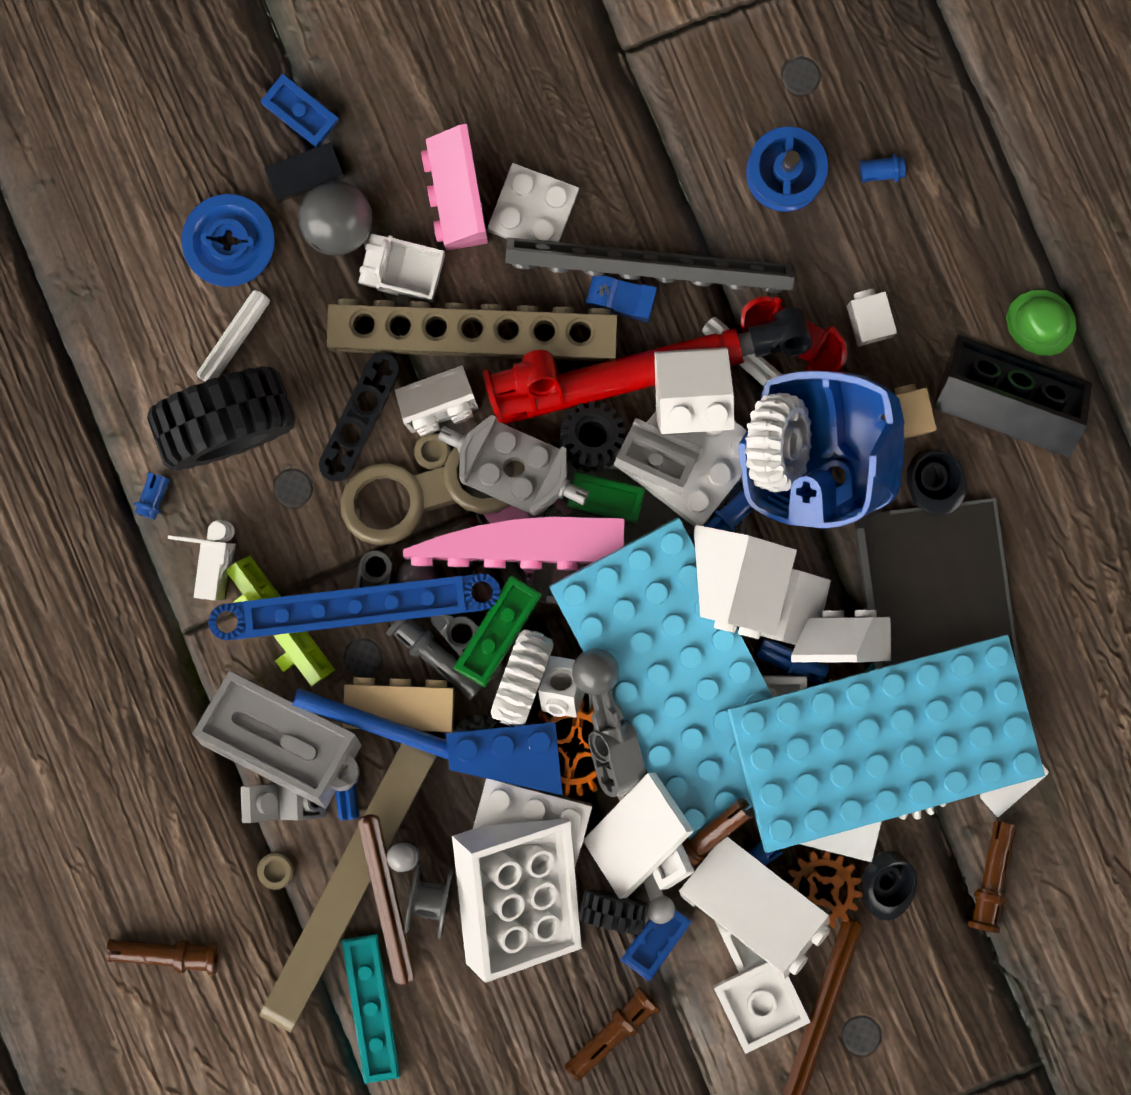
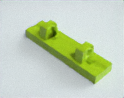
(298, 646)

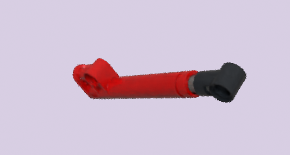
(538, 389)

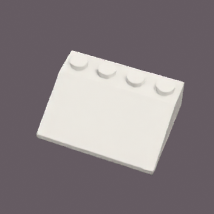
(516, 895)

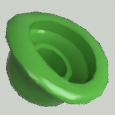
(1041, 322)

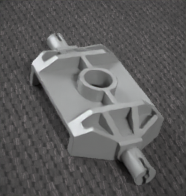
(494, 445)

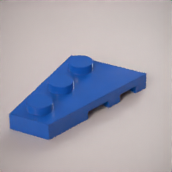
(509, 755)

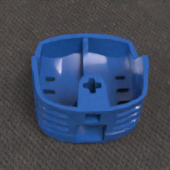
(846, 433)

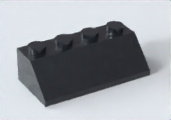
(1014, 396)

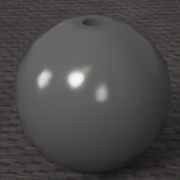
(335, 218)

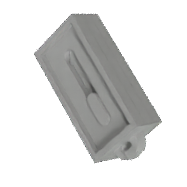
(279, 740)

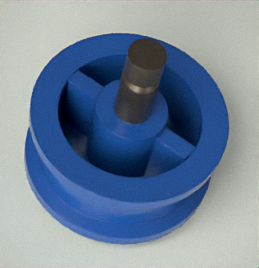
(786, 169)

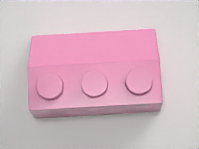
(454, 189)

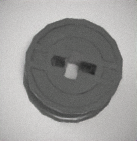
(428, 900)

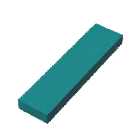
(371, 1008)

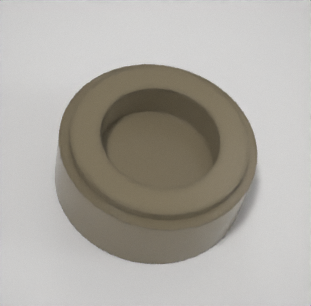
(431, 452)
(275, 870)

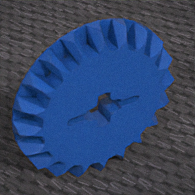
(212, 221)

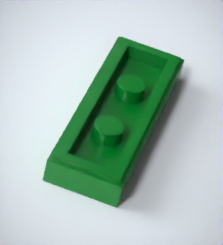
(498, 631)

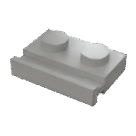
(657, 456)

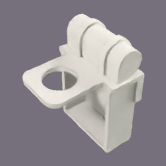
(401, 267)
(214, 559)

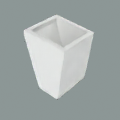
(741, 580)

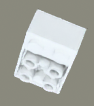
(436, 401)

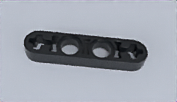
(363, 419)

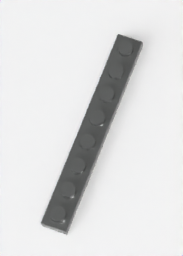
(636, 263)

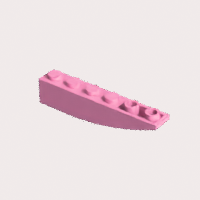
(528, 541)

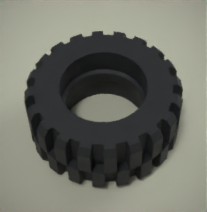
(221, 417)

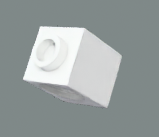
(871, 317)
(556, 677)

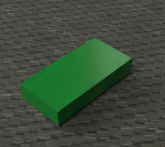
(608, 498)

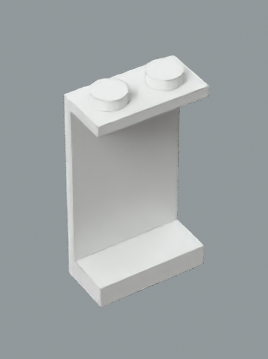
(756, 907)

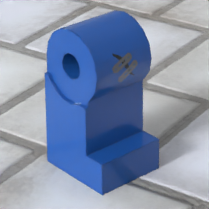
(622, 297)

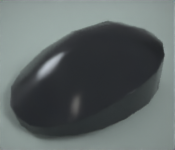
(936, 482)
(889, 885)

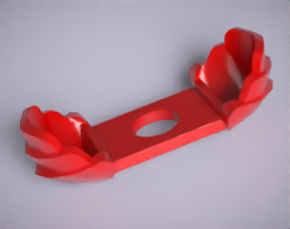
(827, 348)

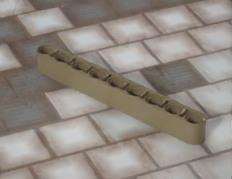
(344, 891)

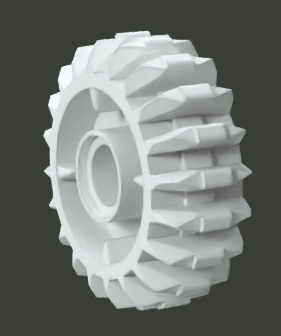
(778, 442)
(522, 678)

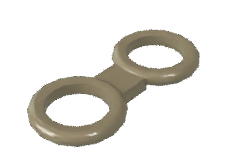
(426, 491)

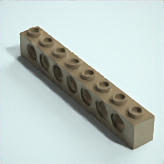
(347, 312)

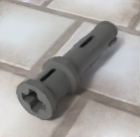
(421, 643)

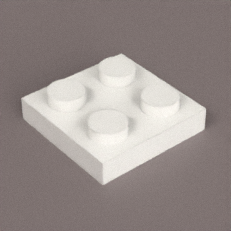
(532, 206)
(761, 1005)

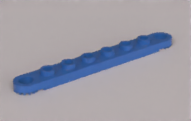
(353, 607)

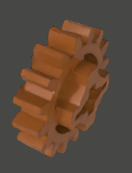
(835, 878)

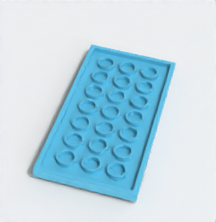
(672, 666)
(886, 743)

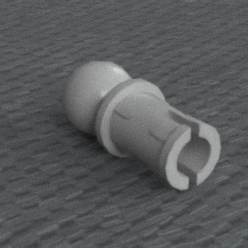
(403, 857)

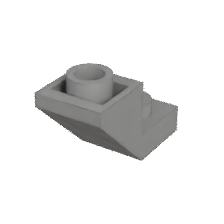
(275, 802)

